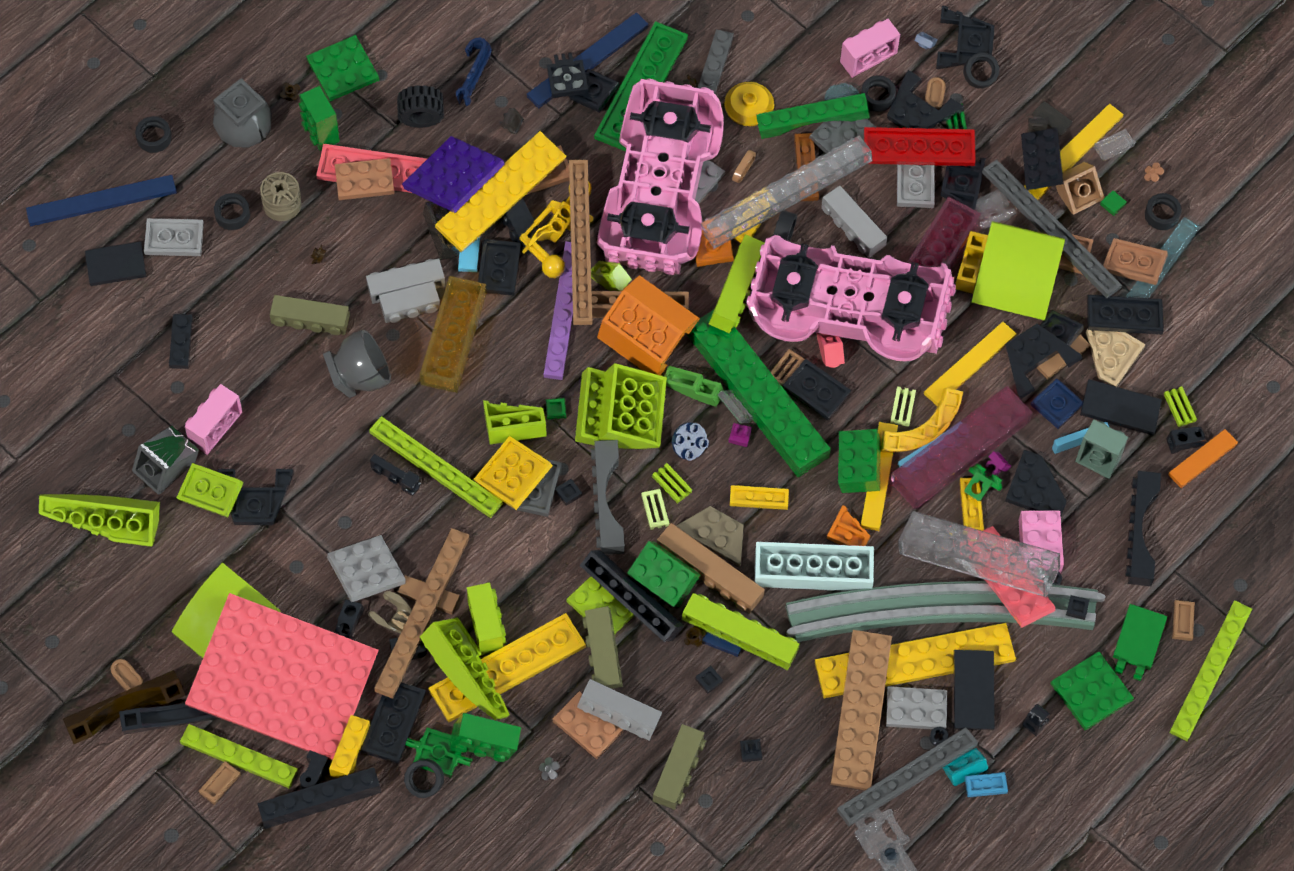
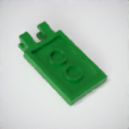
(1139, 639)

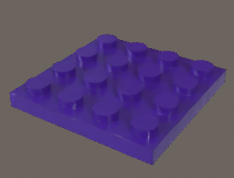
(453, 174)

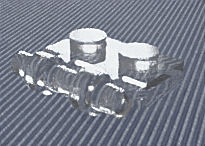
(991, 204)

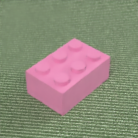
(869, 47)
(213, 418)
(1042, 530)

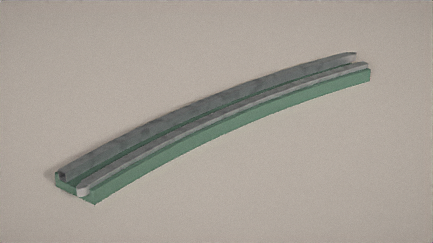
(922, 605)

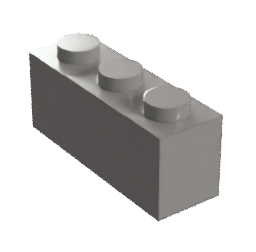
(409, 302)

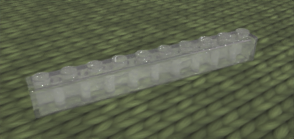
(786, 191)

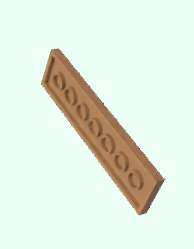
(861, 710)

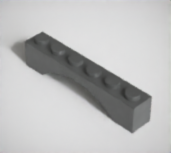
(606, 461)

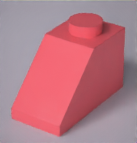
(831, 350)

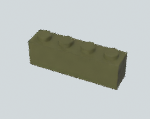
(309, 315)
(603, 647)
(678, 767)

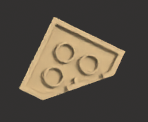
(1113, 354)

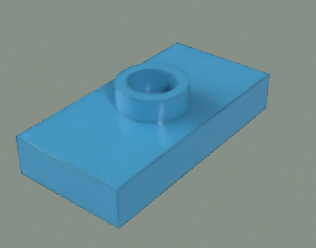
(986, 784)

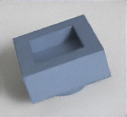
(925, 40)

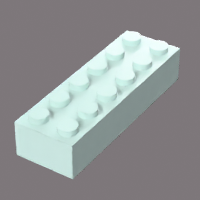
(814, 566)

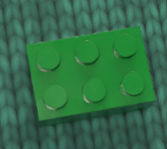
(318, 118)
(859, 461)
(663, 574)
(485, 737)

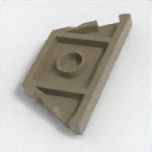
(717, 533)

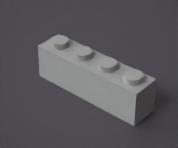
(853, 221)
(405, 277)
(619, 709)

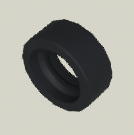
(968, 75)
(880, 81)
(149, 122)
(1166, 199)
(232, 224)
(785, 225)
(408, 778)

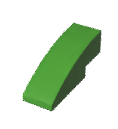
(693, 385)

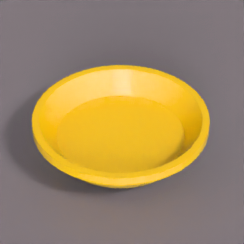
(746, 101)

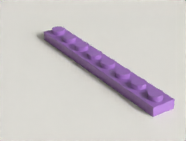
(561, 321)

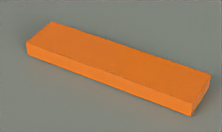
(1203, 458)

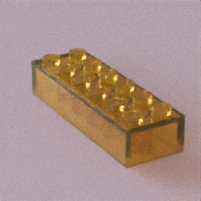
(453, 334)

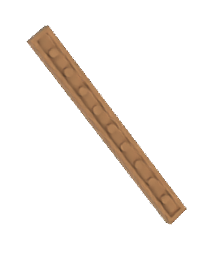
(580, 242)
(422, 613)

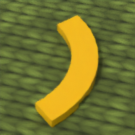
(929, 430)

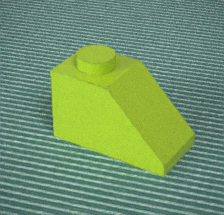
(610, 275)

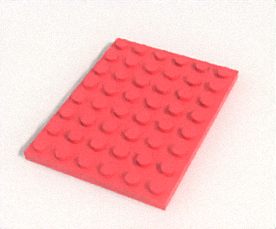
(281, 676)

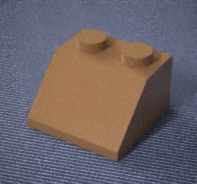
(1080, 188)

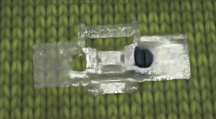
(877, 845)

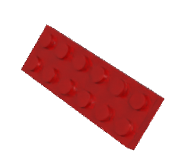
(921, 146)

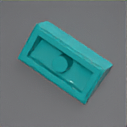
(966, 765)

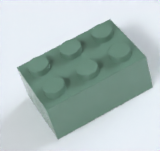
(1101, 448)

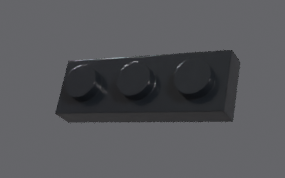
(180, 341)

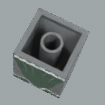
(164, 459)

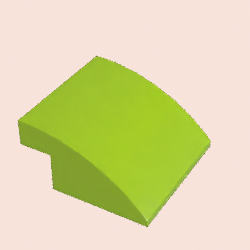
(1018, 270)
(621, 407)
(203, 611)

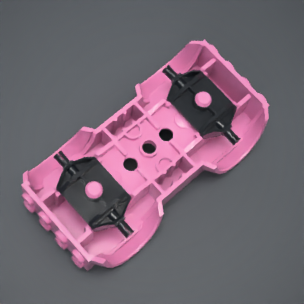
(664, 228)
(899, 323)

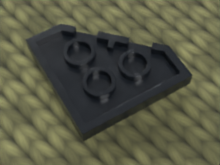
(1035, 486)

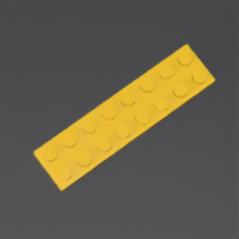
(501, 191)
(515, 663)

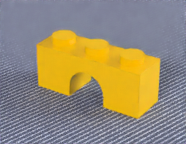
(971, 262)
(349, 746)

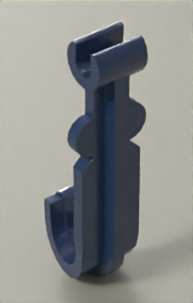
(476, 70)

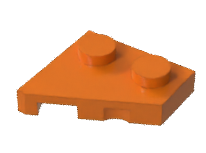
(847, 530)

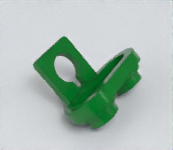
(980, 475)

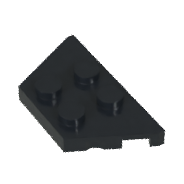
(963, 183)

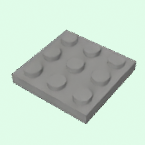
(366, 568)

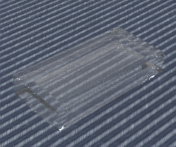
(1114, 144)
(735, 406)

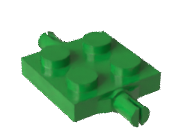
(435, 746)

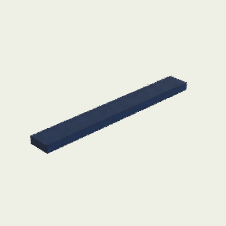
(595, 54)
(101, 200)

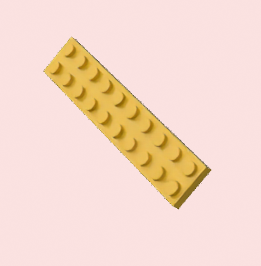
(921, 657)

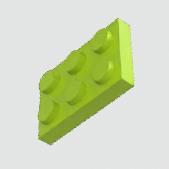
(210, 490)
(592, 596)

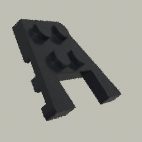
(973, 38)
(913, 112)
(1032, 350)
(259, 504)

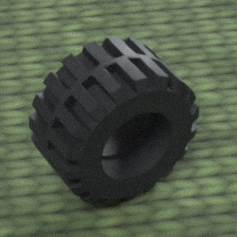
(420, 106)

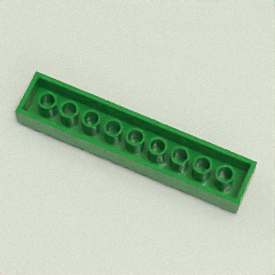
(761, 396)

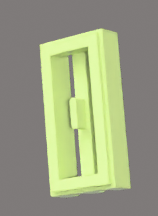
(905, 392)
(658, 523)

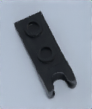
(408, 481)

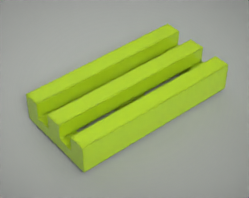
(1174, 392)
(662, 471)

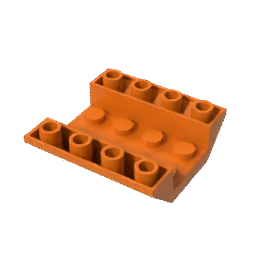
(645, 325)

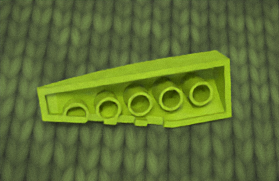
(113, 517)
(460, 661)

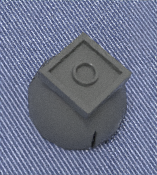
(241, 115)
(357, 365)

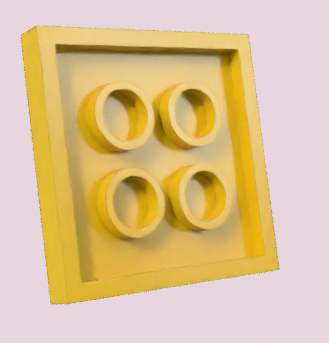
(513, 472)

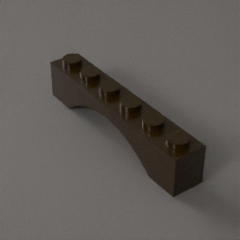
(153, 692)

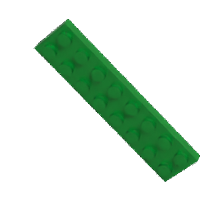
(652, 62)

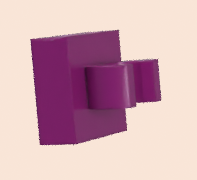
(740, 434)
(999, 462)

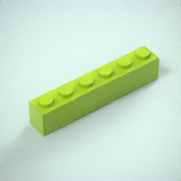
(736, 285)
(740, 631)

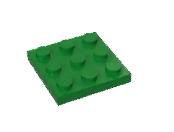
(342, 68)
(1092, 691)

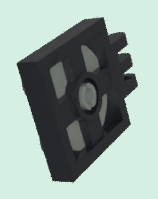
(567, 77)

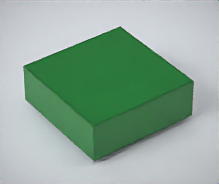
(1113, 203)
(555, 408)

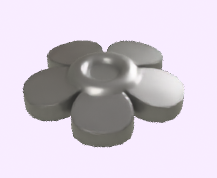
(548, 769)

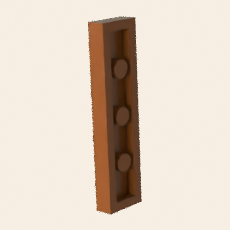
(805, 154)

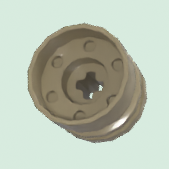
(280, 196)

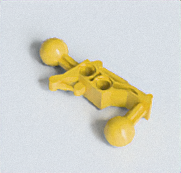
(552, 265)

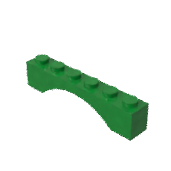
(840, 109)

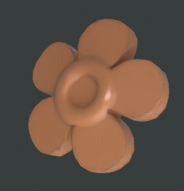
(1153, 172)

